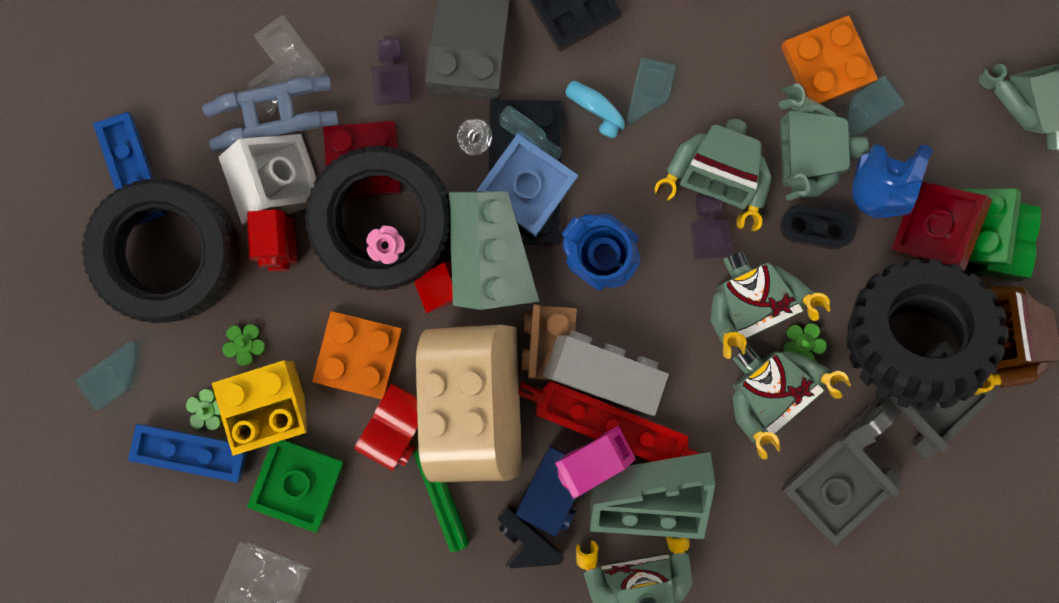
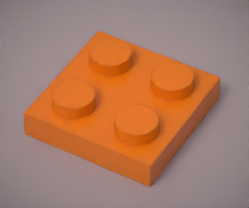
(829, 61)
(357, 355)

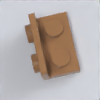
(544, 326)

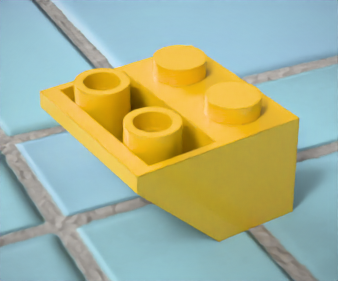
(261, 406)

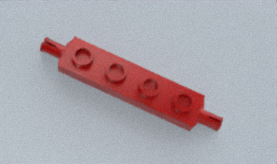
(596, 417)

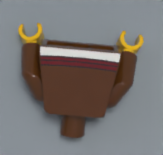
(1030, 342)

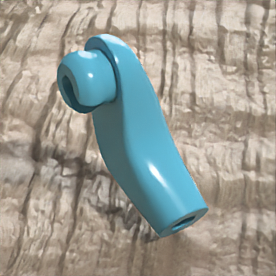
(598, 106)

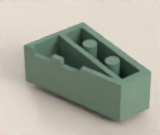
(656, 498)

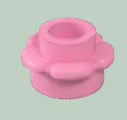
(395, 242)

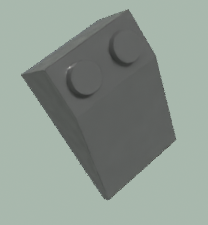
(467, 49)

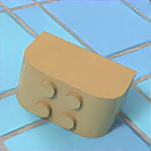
(469, 404)

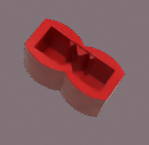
(272, 239)
(391, 429)

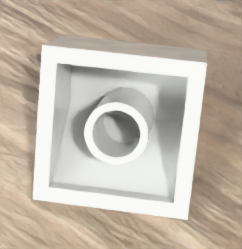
(268, 174)

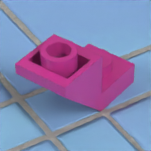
(595, 462)

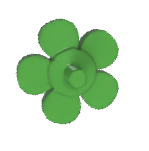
(805, 342)
(244, 344)
(206, 411)

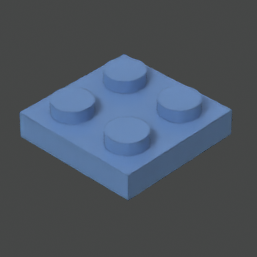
(532, 181)

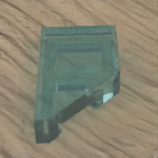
(650, 88)
(872, 106)
(519, 124)
(110, 377)

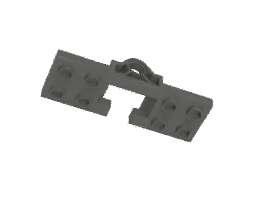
(846, 486)

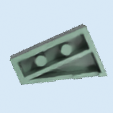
(487, 252)

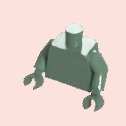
(1029, 98)
(814, 145)

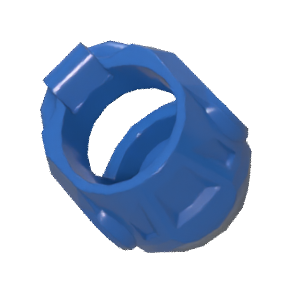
(886, 185)
(601, 250)

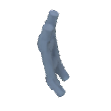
(289, 121)

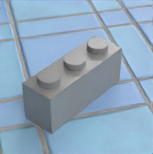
(606, 372)

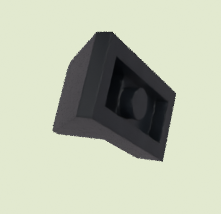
(535, 549)

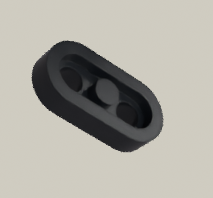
(816, 225)

